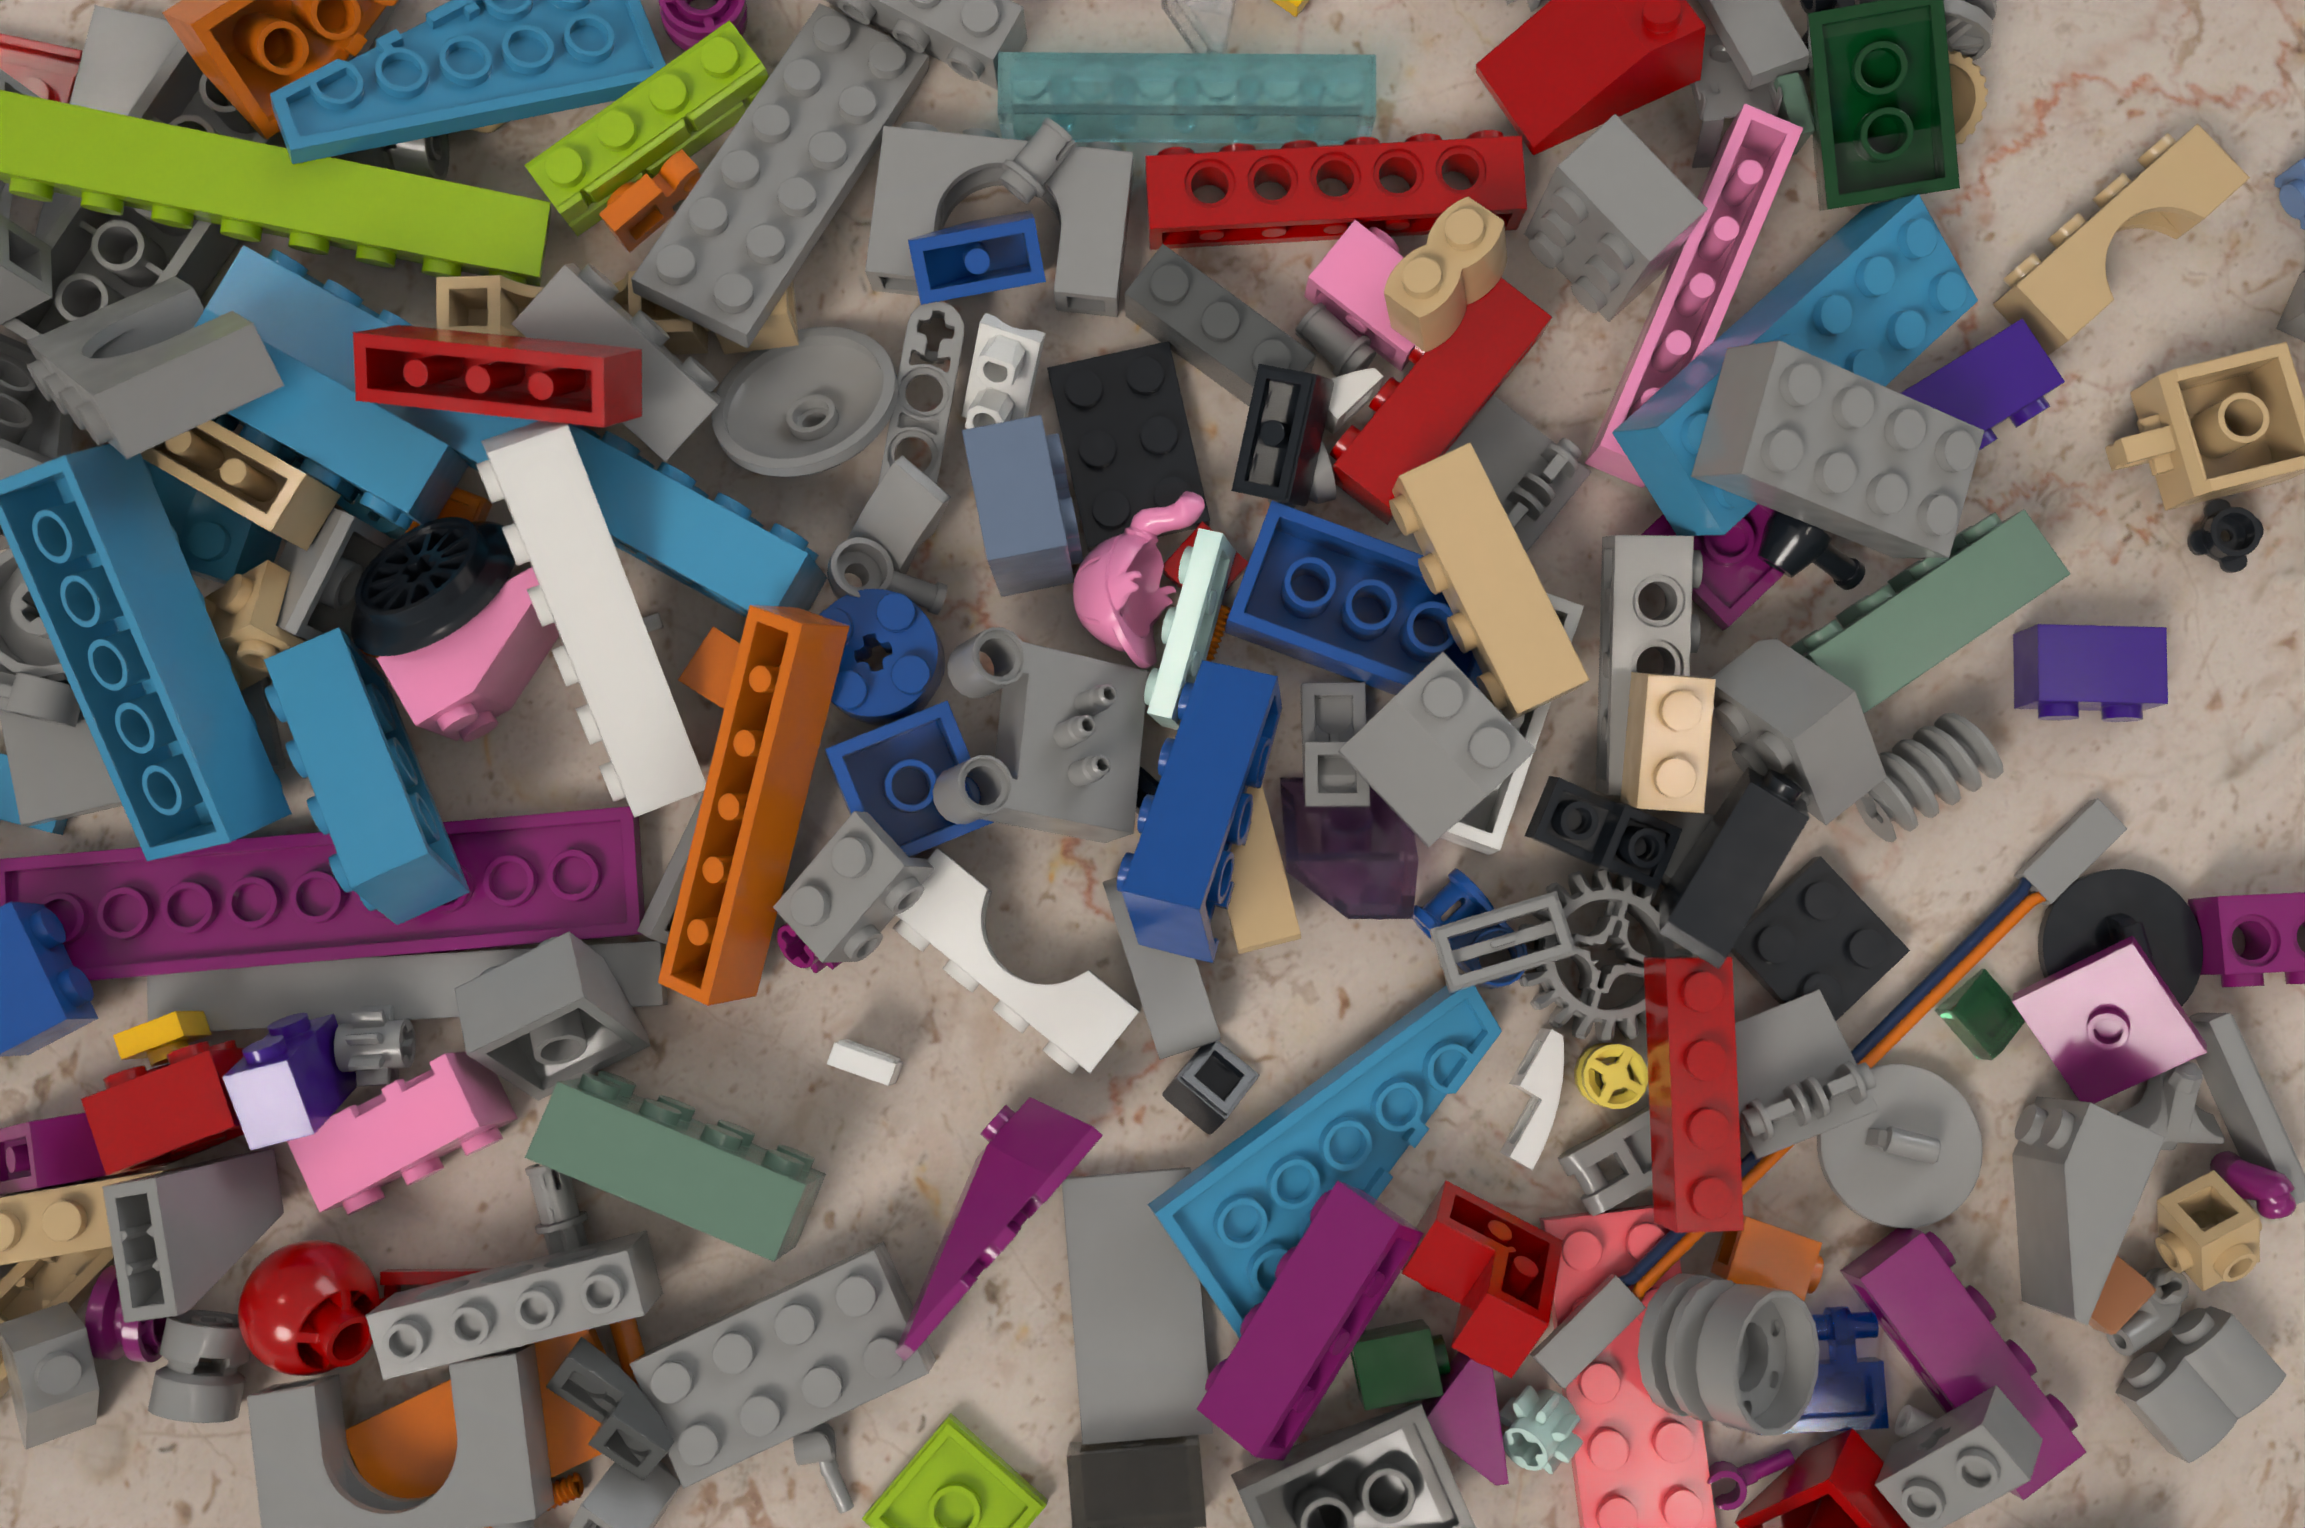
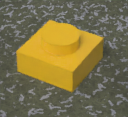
(162, 1036)

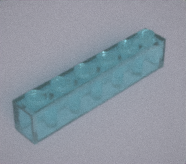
(1188, 96)

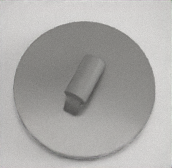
(1909, 1157)

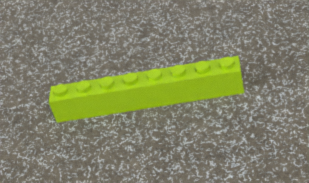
(258, 190)

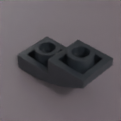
(1603, 832)

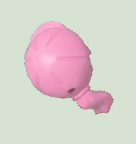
(1121, 577)

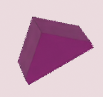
(1469, 1418)

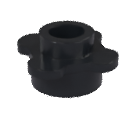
(2244, 533)

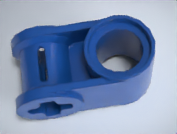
(1472, 903)

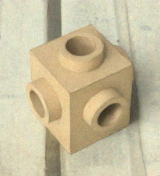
(2208, 1232)

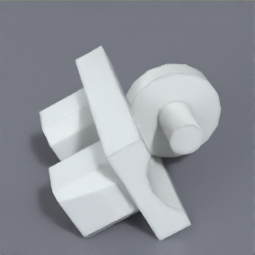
(1001, 373)

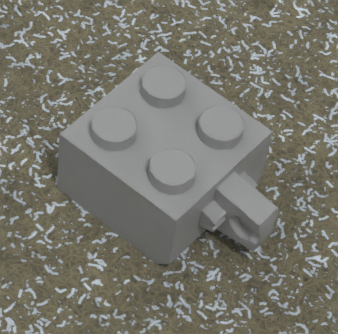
(1798, 723)

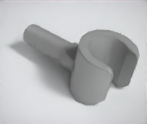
(819, 1446)

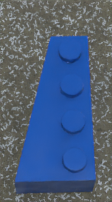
(1200, 809)

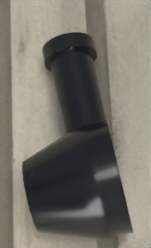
(1794, 544)

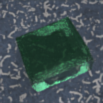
(1982, 1016)

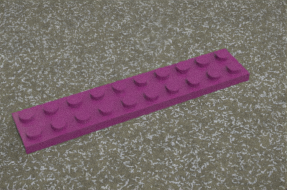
(282, 904)

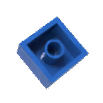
(894, 776)

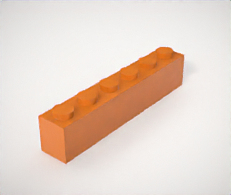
(752, 803)

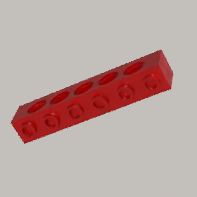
(1306, 213)

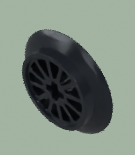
(429, 584)

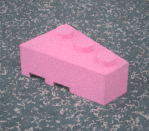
(403, 1133)

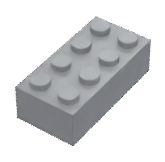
(1837, 451)
(782, 1364)

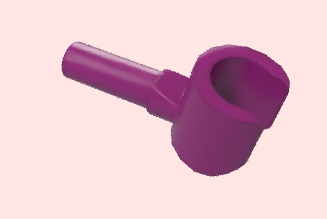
(1746, 1475)

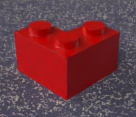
(1494, 1269)

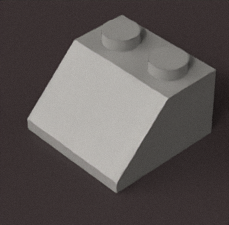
(326, 575)
(1436, 750)
(548, 1016)

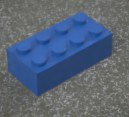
(1342, 603)

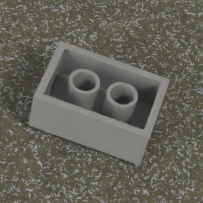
(1612, 219)

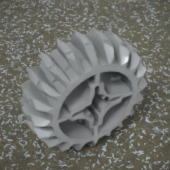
(1591, 980)

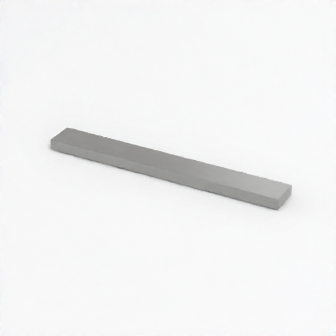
(411, 983)

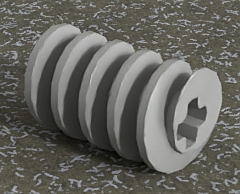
(1925, 768)

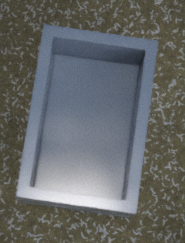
(1023, 504)

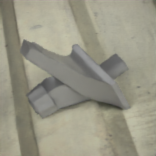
(2172, 1110)

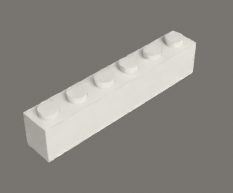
(594, 612)

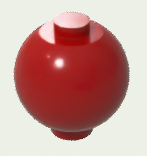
(308, 1308)

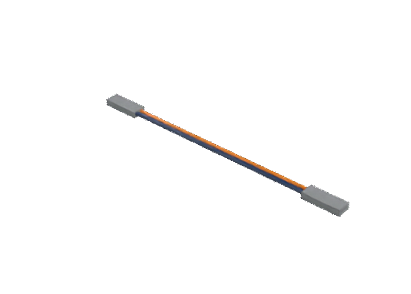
(2045, 875)

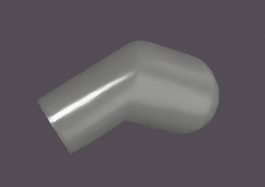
(2156, 1315)

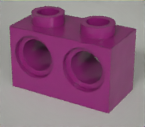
(2269, 932)

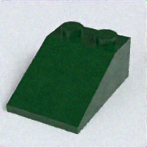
(1881, 102)

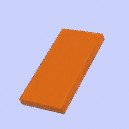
(415, 1442)

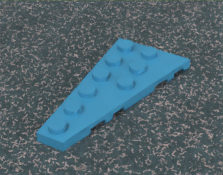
(469, 71)
(1348, 1126)

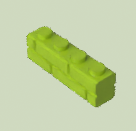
(635, 135)

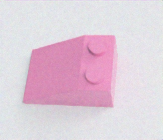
(476, 670)

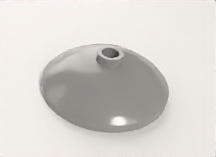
(806, 403)

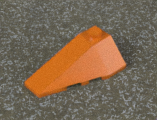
(267, 44)

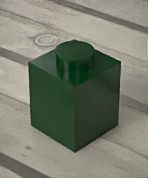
(1399, 1364)

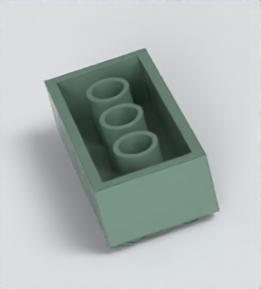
(1935, 608)
(677, 1164)

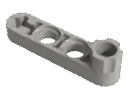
(906, 420)

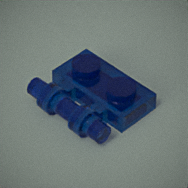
(1848, 1388)

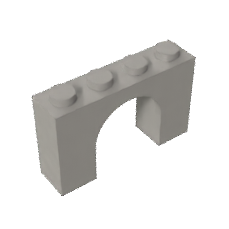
(932, 171)
(146, 371)
(497, 1472)

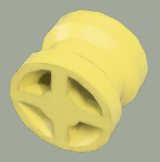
(1623, 1080)

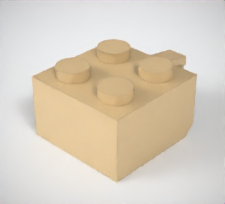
(2218, 427)

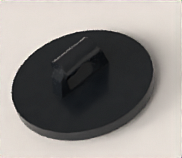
(2114, 906)

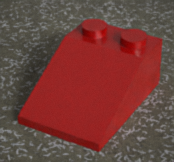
(1590, 61)

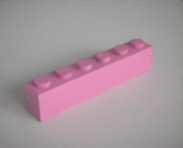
(1702, 272)

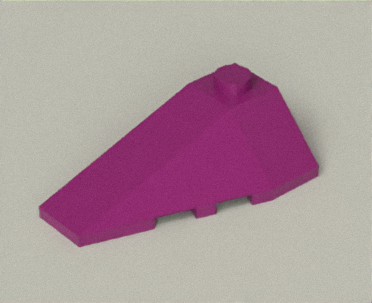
(1008, 1183)

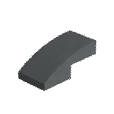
(630, 1424)

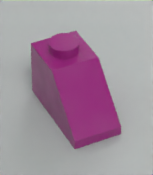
(48, 1153)

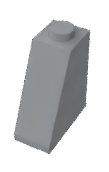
(187, 1229)

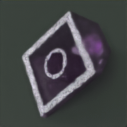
(1350, 856)

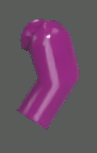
(2254, 1182)

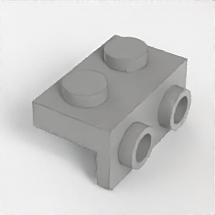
(852, 891)

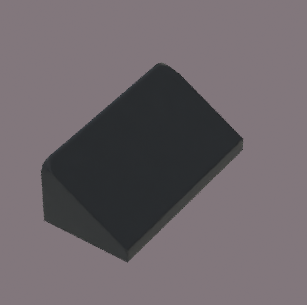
(1283, 435)

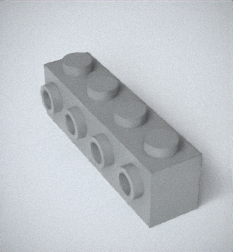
(953, 31)

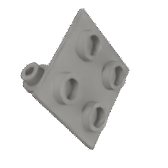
(1524, 467)
(1797, 1076)

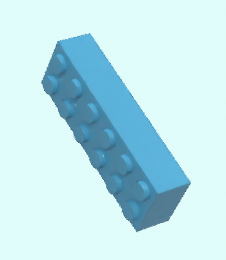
(1857, 302)
(140, 651)

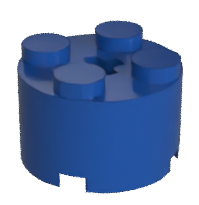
(907, 675)

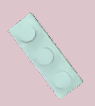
(1191, 624)

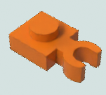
(645, 205)

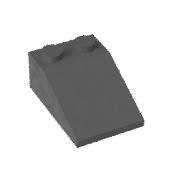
(1358, 1477)

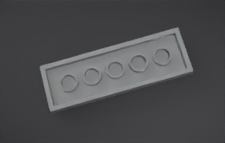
(780, 176)

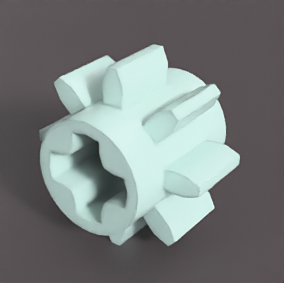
(1540, 1429)

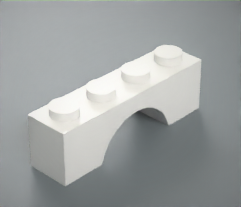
(1076, 1016)

